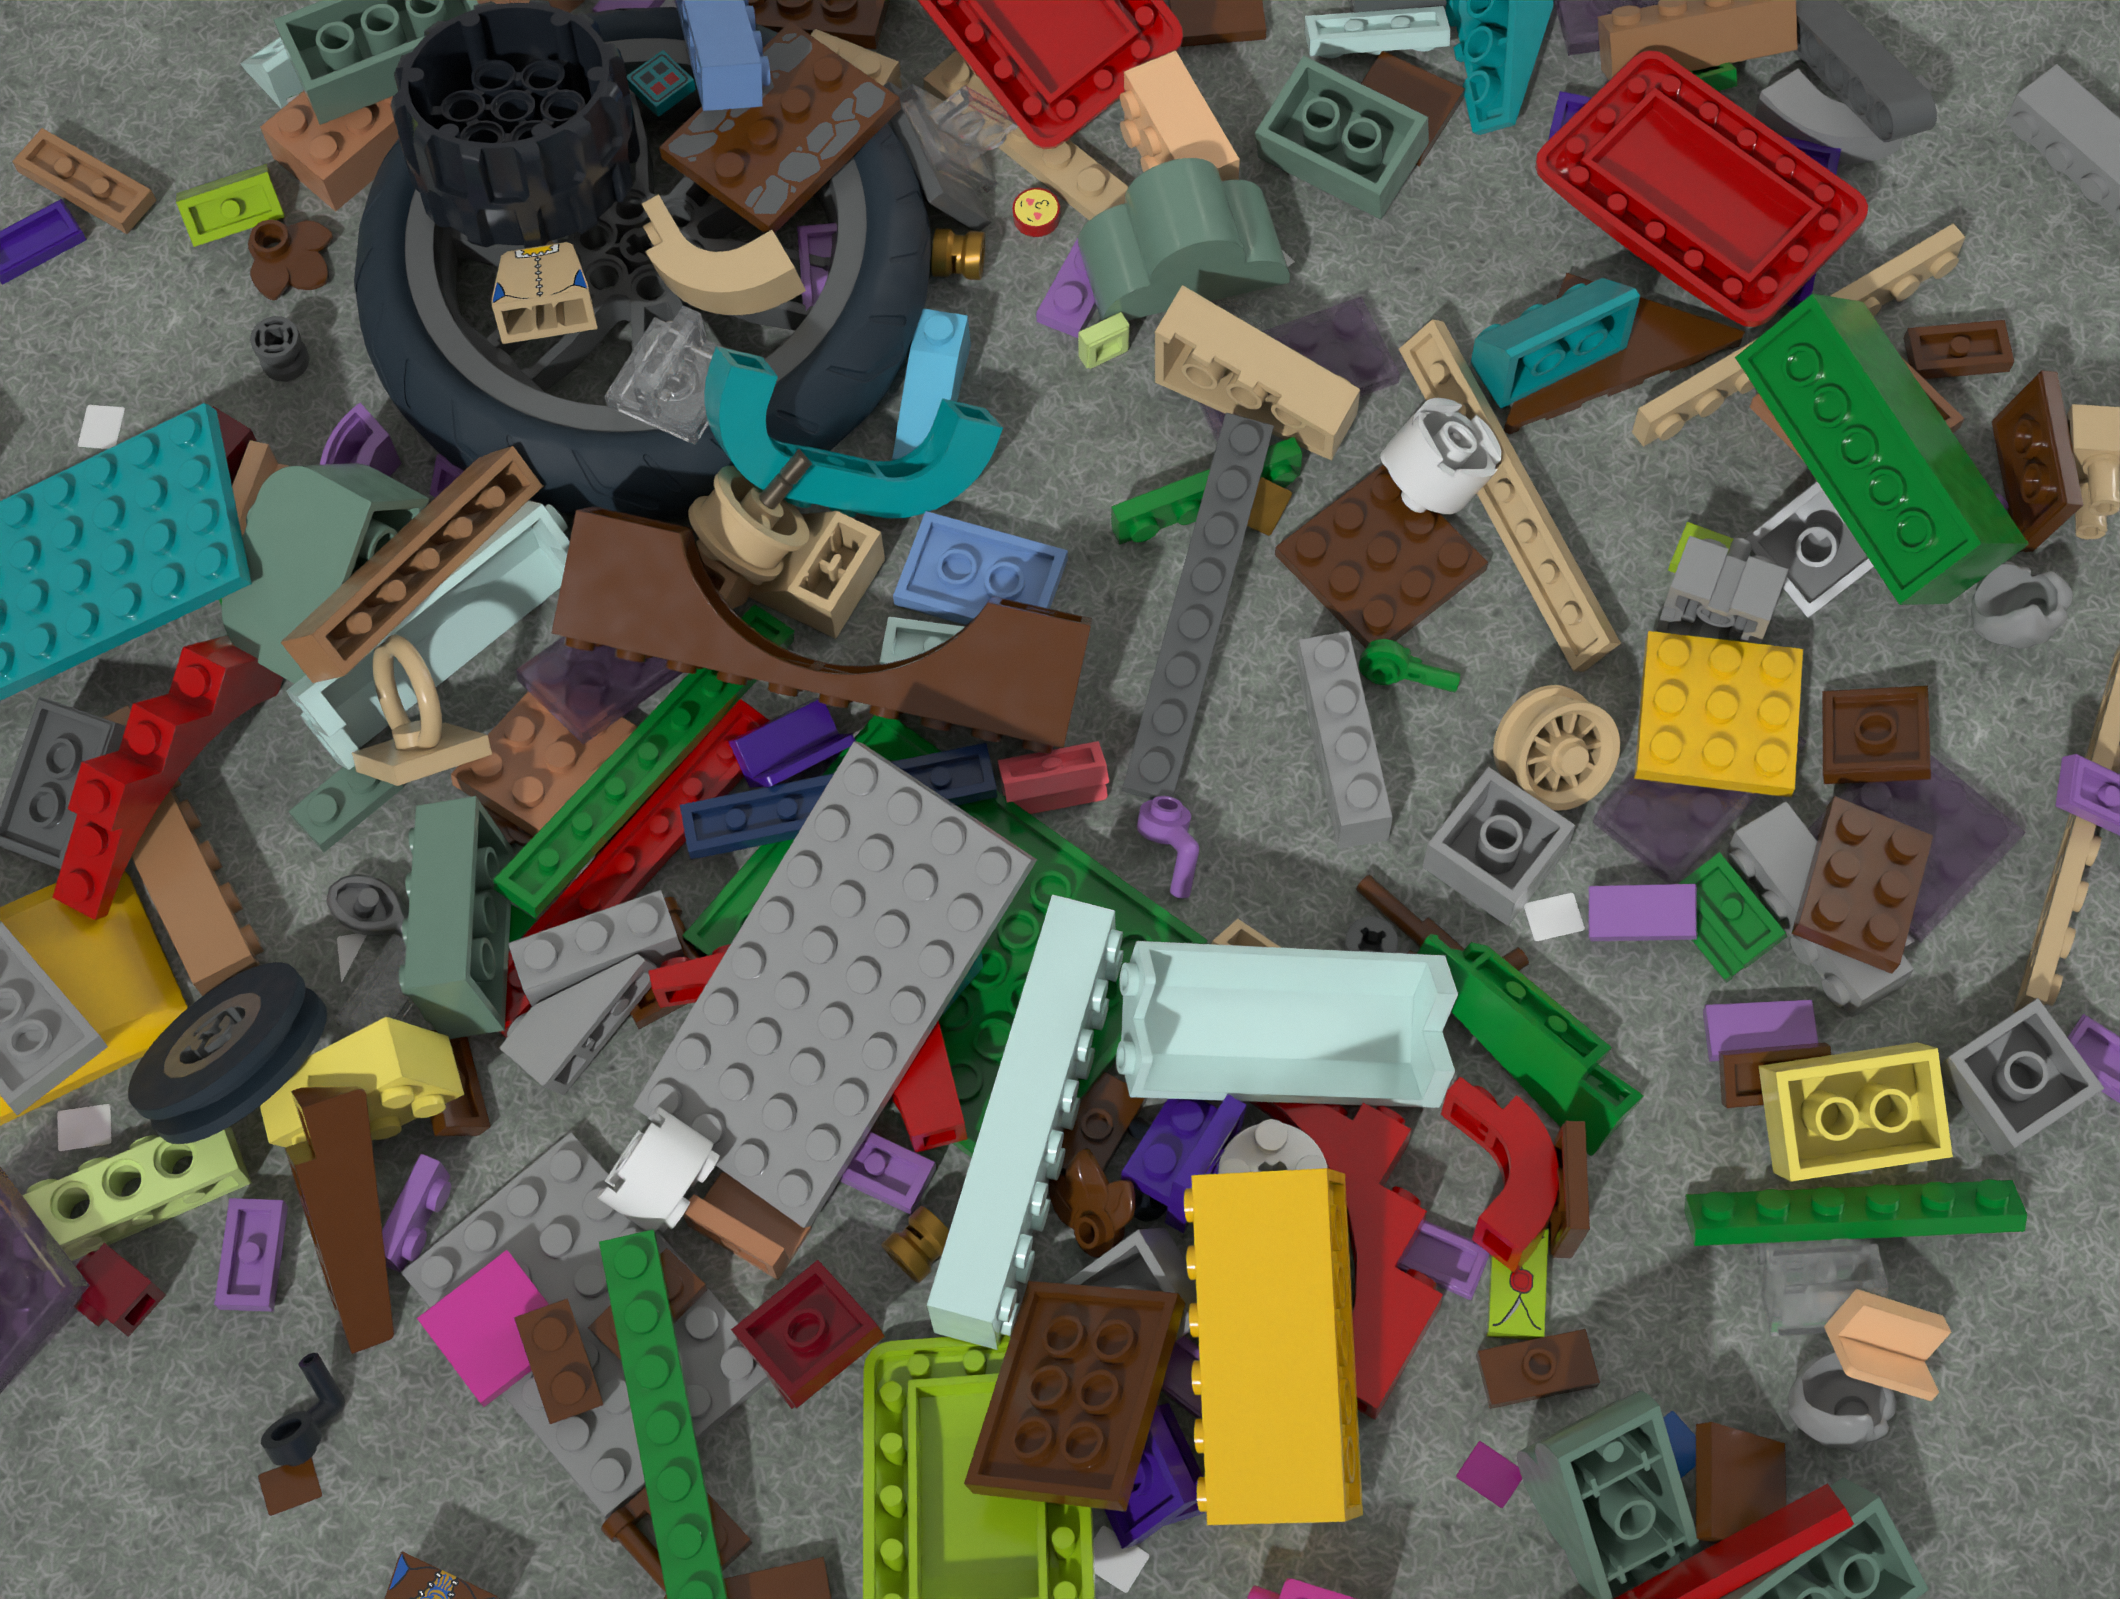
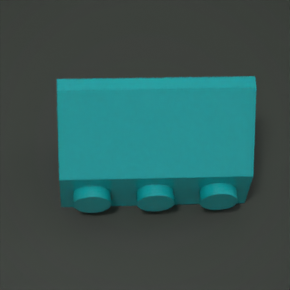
(1554, 339)

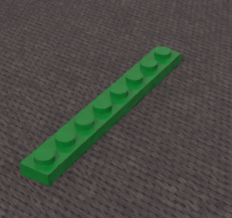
(626, 780)
(662, 1418)

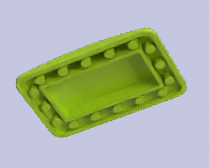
(919, 1518)

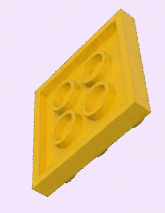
(1719, 714)

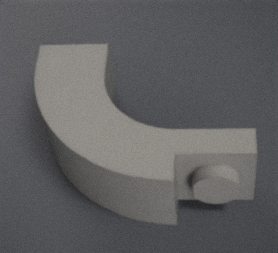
(1802, 112)

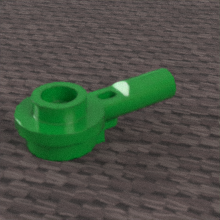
(1389, 662)

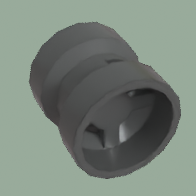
(279, 348)

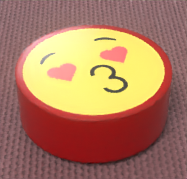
(1033, 214)

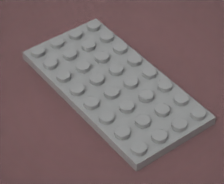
(835, 981)

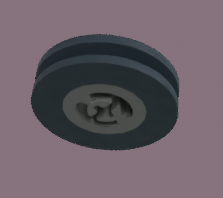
(227, 1053)

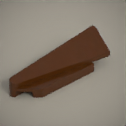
(342, 1208)

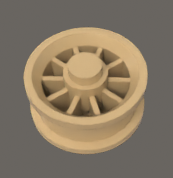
(1557, 746)

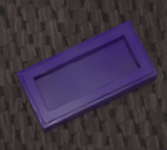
(37, 240)

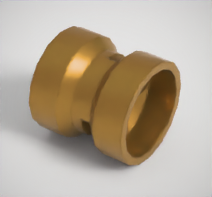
(958, 254)
(917, 1244)

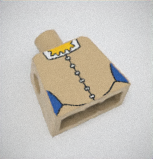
(541, 294)

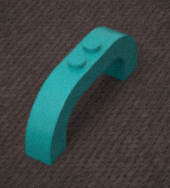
(921, 481)

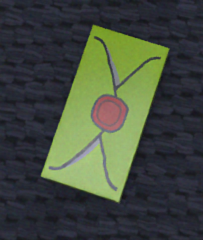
(1518, 1298)

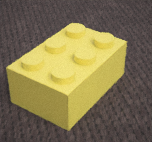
(398, 1065)
(1855, 1111)

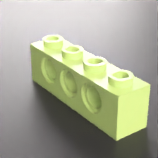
(214, 1172)

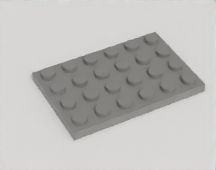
(553, 1232)

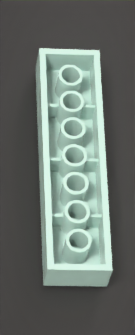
(1024, 1124)

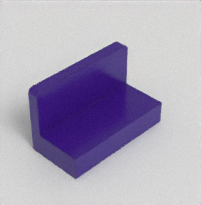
(788, 744)

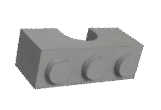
(591, 944)

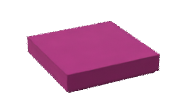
(478, 1327)

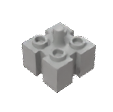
(1722, 592)

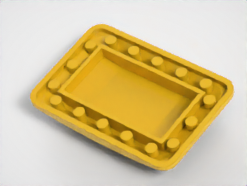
(105, 969)

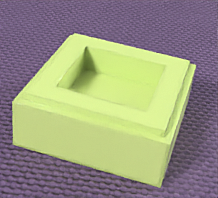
(1103, 341)

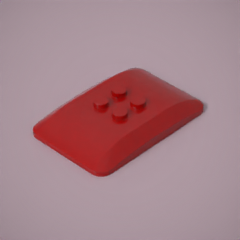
(1055, 59)
(1700, 189)

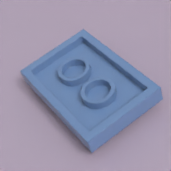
(962, 565)

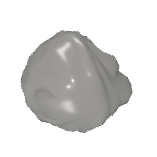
(2020, 607)
(1839, 1408)

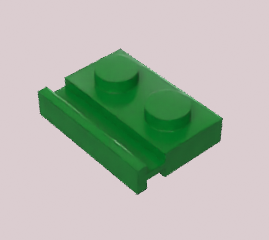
(1731, 920)

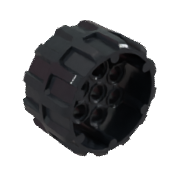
(516, 123)

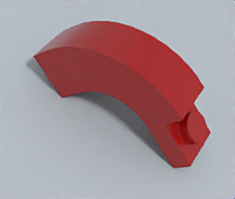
(1528, 1165)

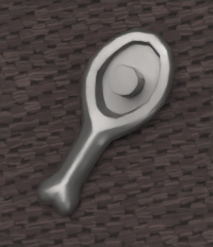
(366, 905)

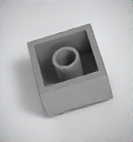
(1498, 846)
(2019, 1077)

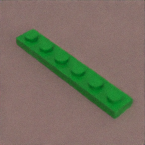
(1854, 1212)

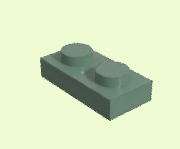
(340, 805)

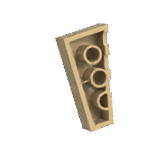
(1251, 375)

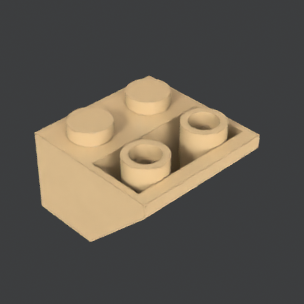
(827, 574)

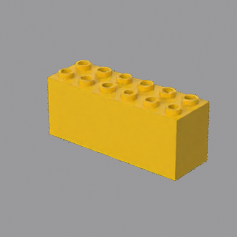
(1274, 1347)

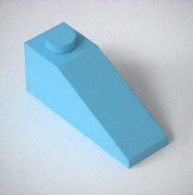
(932, 373)

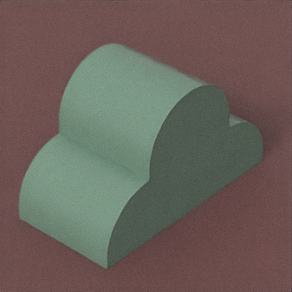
(1180, 231)
(1612, 1496)

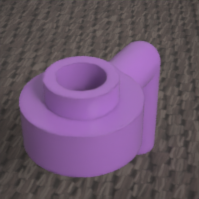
(1168, 822)

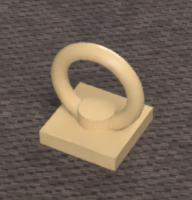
(416, 746)

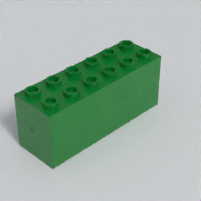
(1880, 450)

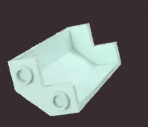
(451, 626)
(1285, 1025)

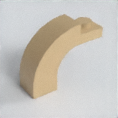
(725, 281)

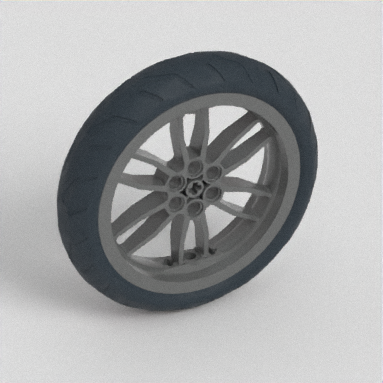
(477, 399)

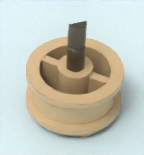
(751, 525)

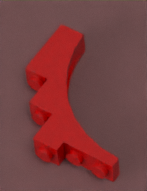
(162, 737)
(923, 1096)
(1389, 1305)

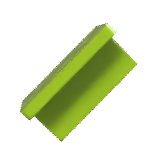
(229, 205)

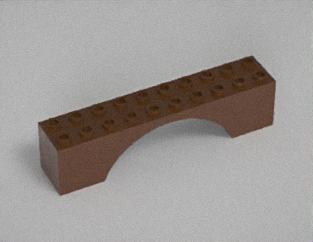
(649, 595)

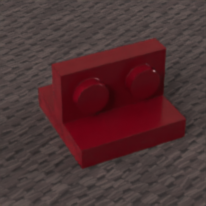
(807, 1334)

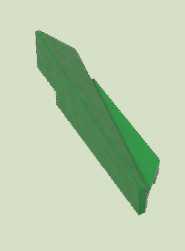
(1537, 1041)

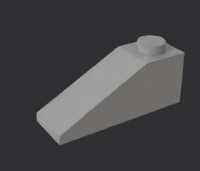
(570, 1028)

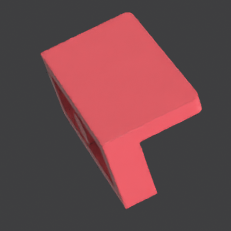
(1056, 779)

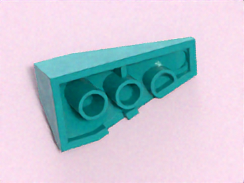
(1499, 54)

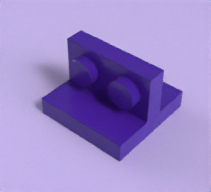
(1180, 1143)
(1163, 1485)

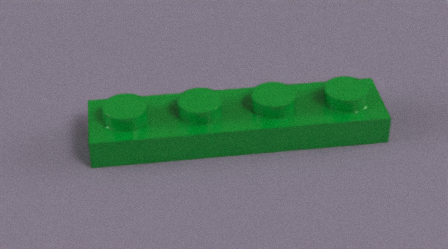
(1180, 501)

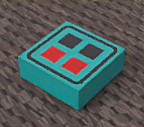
(660, 83)

